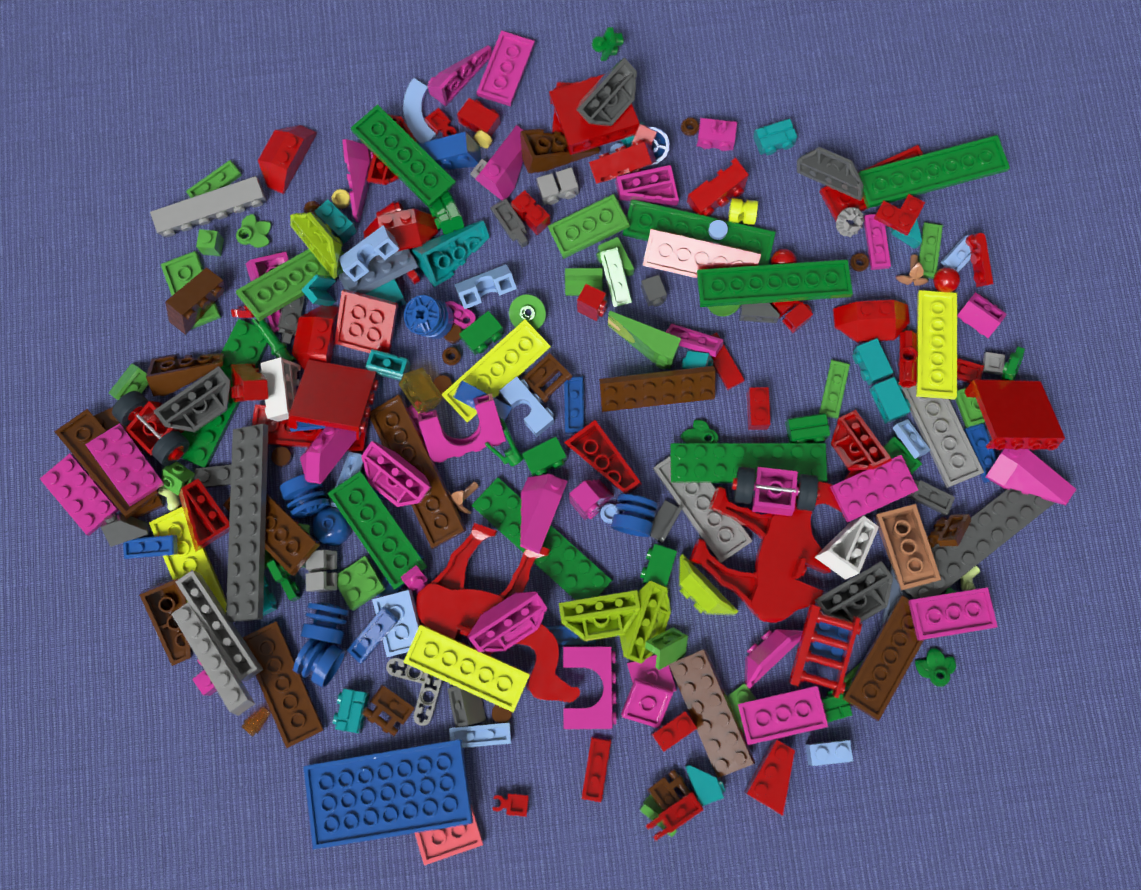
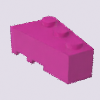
(649, 186)
(589, 497)

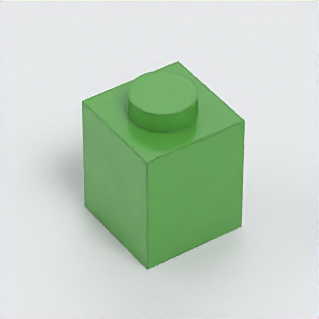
(210, 242)

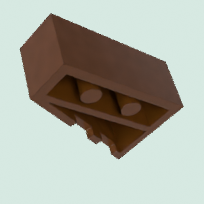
(194, 300)

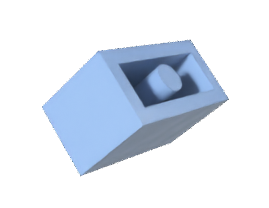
(829, 752)

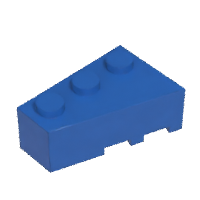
(454, 151)

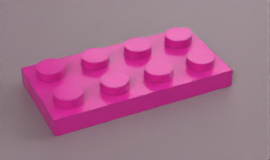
(505, 68)
(124, 464)
(874, 488)
(79, 494)
(952, 614)
(782, 715)

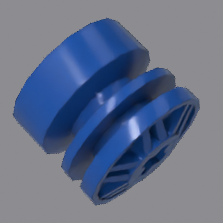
(428, 317)
(305, 498)
(635, 511)
(324, 623)
(316, 659)

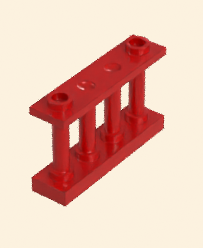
(804, 654)

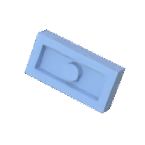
(957, 256)
(911, 438)

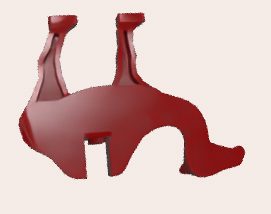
(781, 558)
(451, 607)

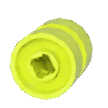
(743, 211)

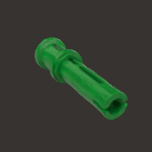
(277, 348)

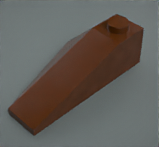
(547, 151)
(172, 373)
(160, 603)

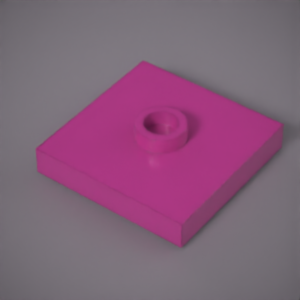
(649, 673)
(647, 703)

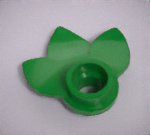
(699, 433)
(935, 664)

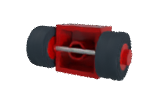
(146, 428)

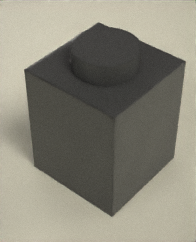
(653, 291)

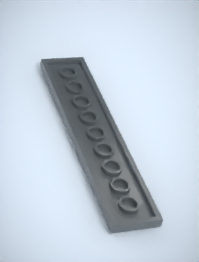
(247, 524)
(984, 535)

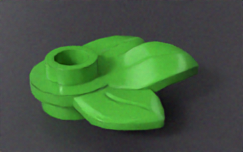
(256, 230)

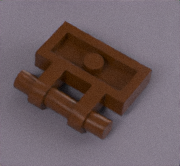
(949, 531)
(391, 704)
(664, 793)

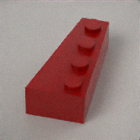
(600, 453)

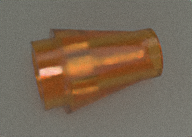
(256, 721)

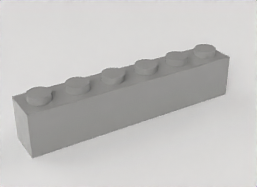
(208, 207)
(220, 629)
(214, 663)

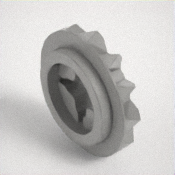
(849, 214)

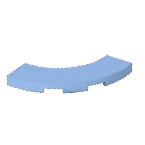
(413, 112)

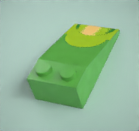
(651, 342)

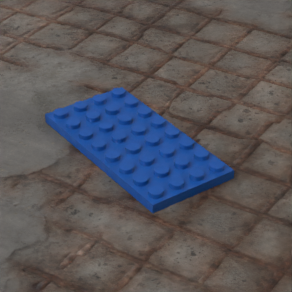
(387, 794)

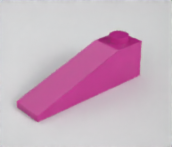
(454, 78)
(358, 164)
(504, 167)
(260, 266)
(1029, 474)
(538, 505)

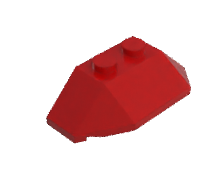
(284, 155)
(378, 171)
(409, 227)
(872, 320)
(316, 335)
(857, 444)

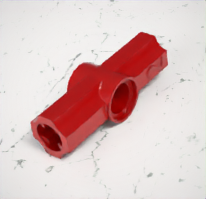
(907, 368)

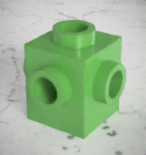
(176, 477)

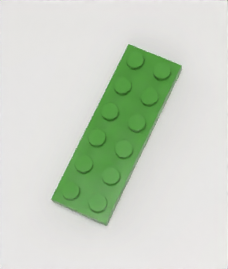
(281, 284)

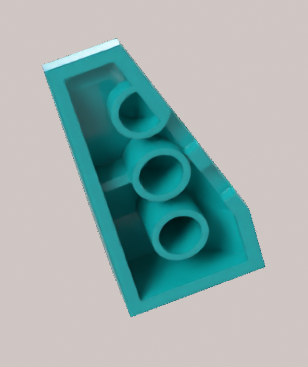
(444, 254)

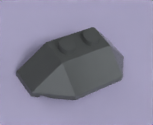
(610, 95)
(831, 171)
(197, 403)
(859, 596)

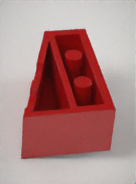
(622, 161)
(718, 190)
(202, 515)
(772, 777)

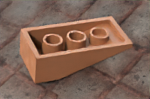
(907, 547)

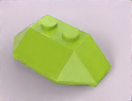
(318, 239)
(701, 590)
(600, 615)
(648, 623)

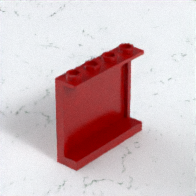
(577, 131)
(334, 397)
(1017, 414)

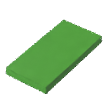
(588, 226)
(179, 273)

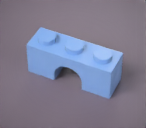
(356, 260)
(495, 280)
(517, 393)

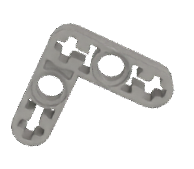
(422, 678)

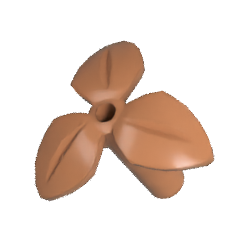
(916, 272)
(459, 496)

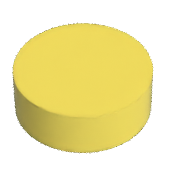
(483, 139)
(341, 199)

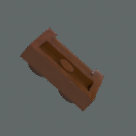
(543, 373)

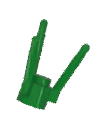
(512, 454)

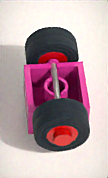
(775, 490)

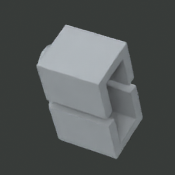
(549, 190)
(321, 581)

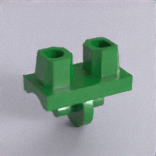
(608, 43)

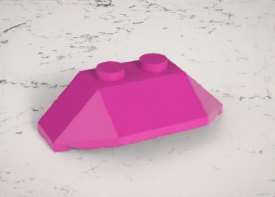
(325, 453)
(394, 476)
(508, 622)
(768, 653)

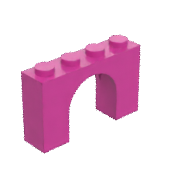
(442, 446)
(599, 660)

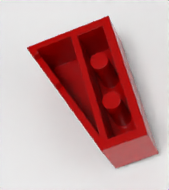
(248, 383)

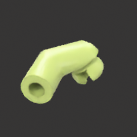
(172, 499)
(967, 579)

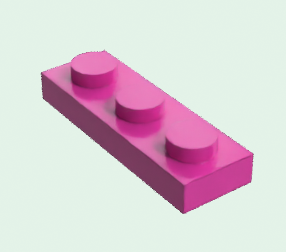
(876, 243)
(696, 340)

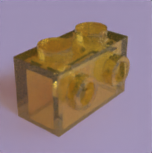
(420, 390)

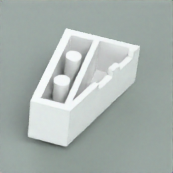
(282, 384)
(849, 548)

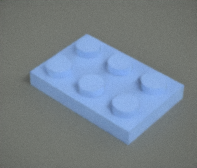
(403, 633)

